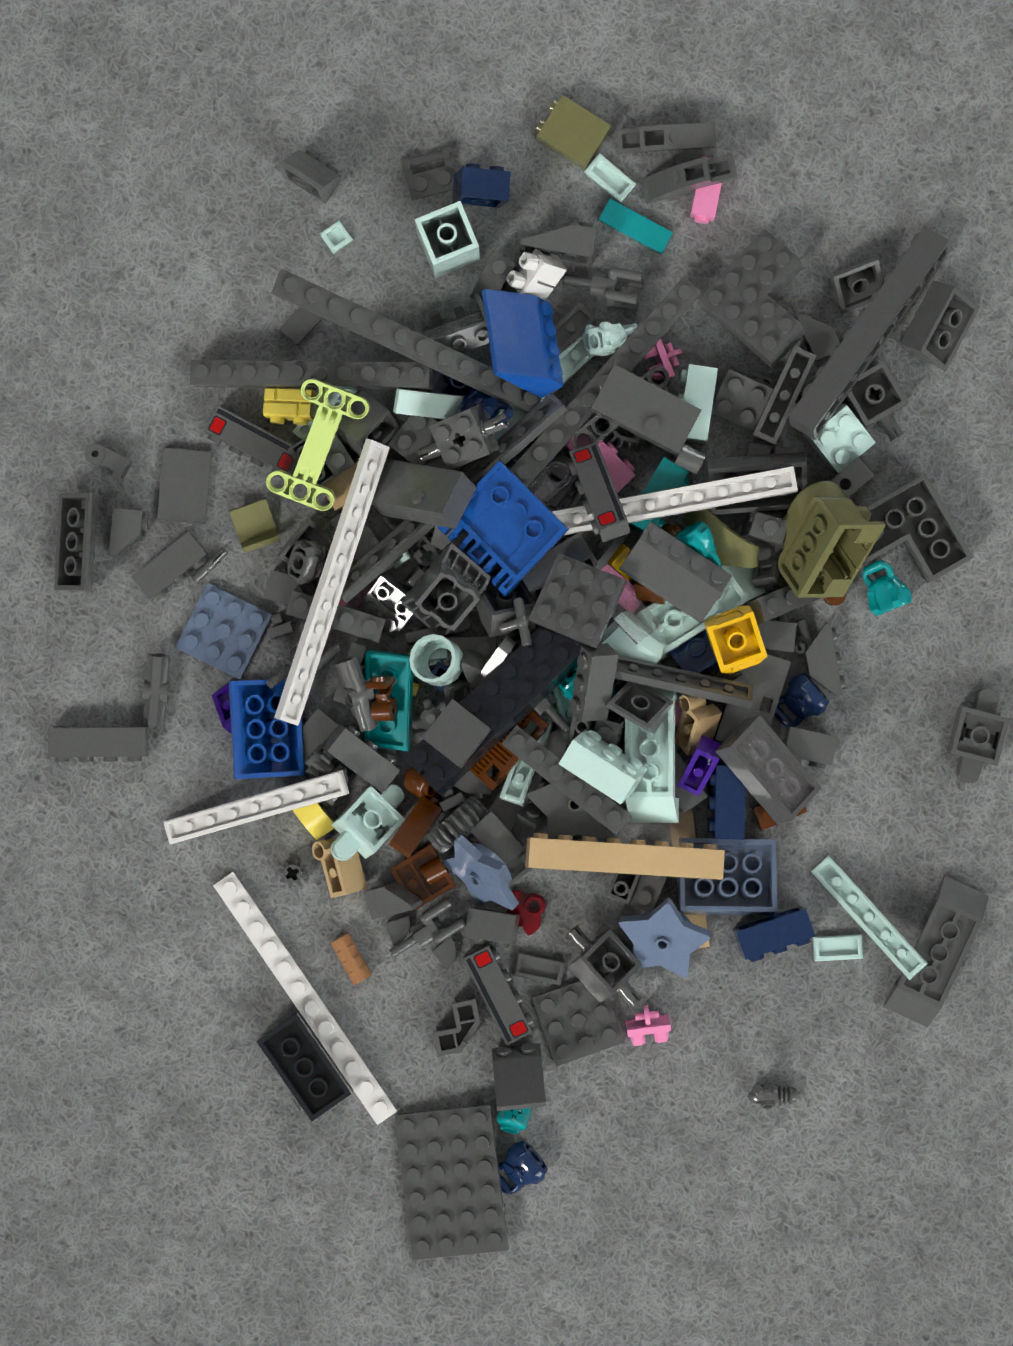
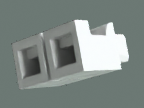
(537, 274)

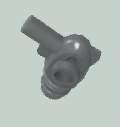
(768, 1095)

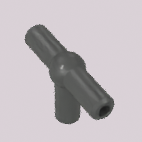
(520, 622)

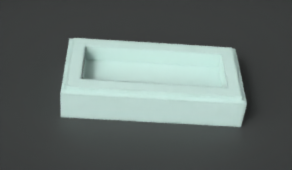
(610, 178)
(837, 947)

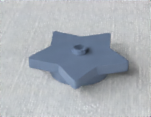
(481, 872)
(664, 937)

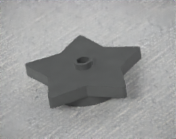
(562, 818)

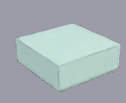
(336, 237)

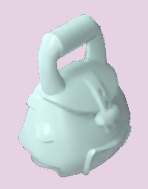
(606, 337)

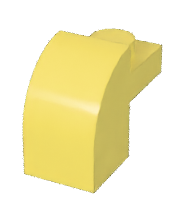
(315, 819)

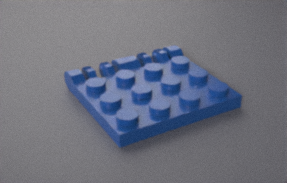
(508, 526)

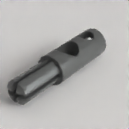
(202, 572)

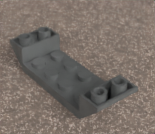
(943, 946)

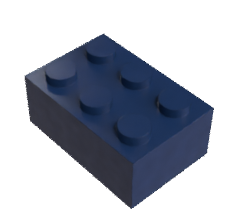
(726, 804)
(774, 933)

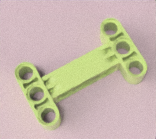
(317, 445)

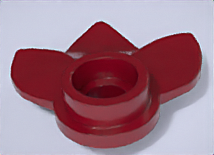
(529, 918)

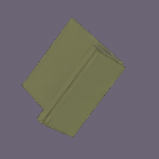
(255, 525)

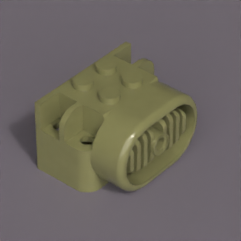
(825, 541)

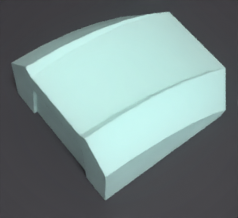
(647, 650)

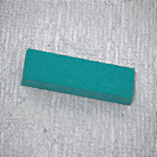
(635, 226)

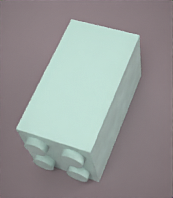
(447, 239)

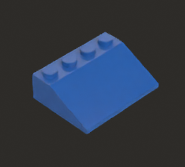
(523, 341)
(259, 741)

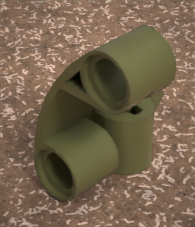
(730, 547)

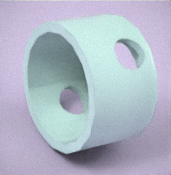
(422, 652)

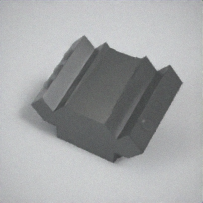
(447, 591)

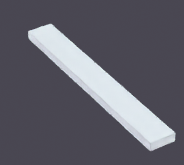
(256, 807)

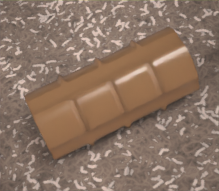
(351, 958)

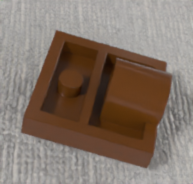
(423, 875)

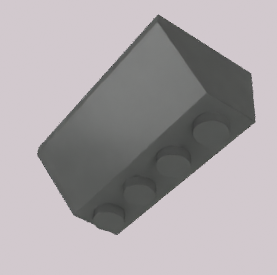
(76, 542)
(675, 572)

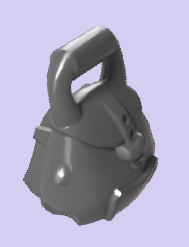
(307, 561)

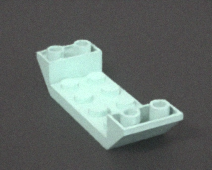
(679, 627)
(655, 794)

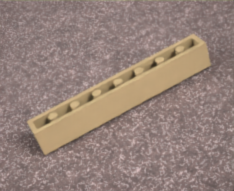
(624, 858)

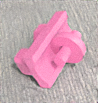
(663, 359)
(648, 1023)

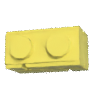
(288, 405)

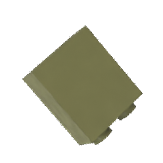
(572, 132)

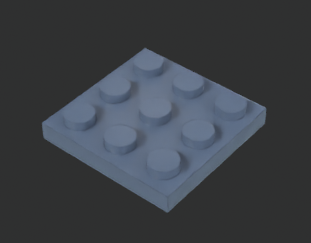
(224, 631)

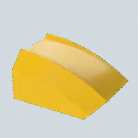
(735, 639)

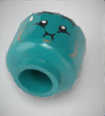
(514, 1120)

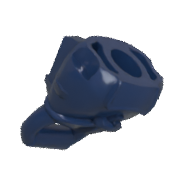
(490, 404)
(802, 699)
(522, 1167)

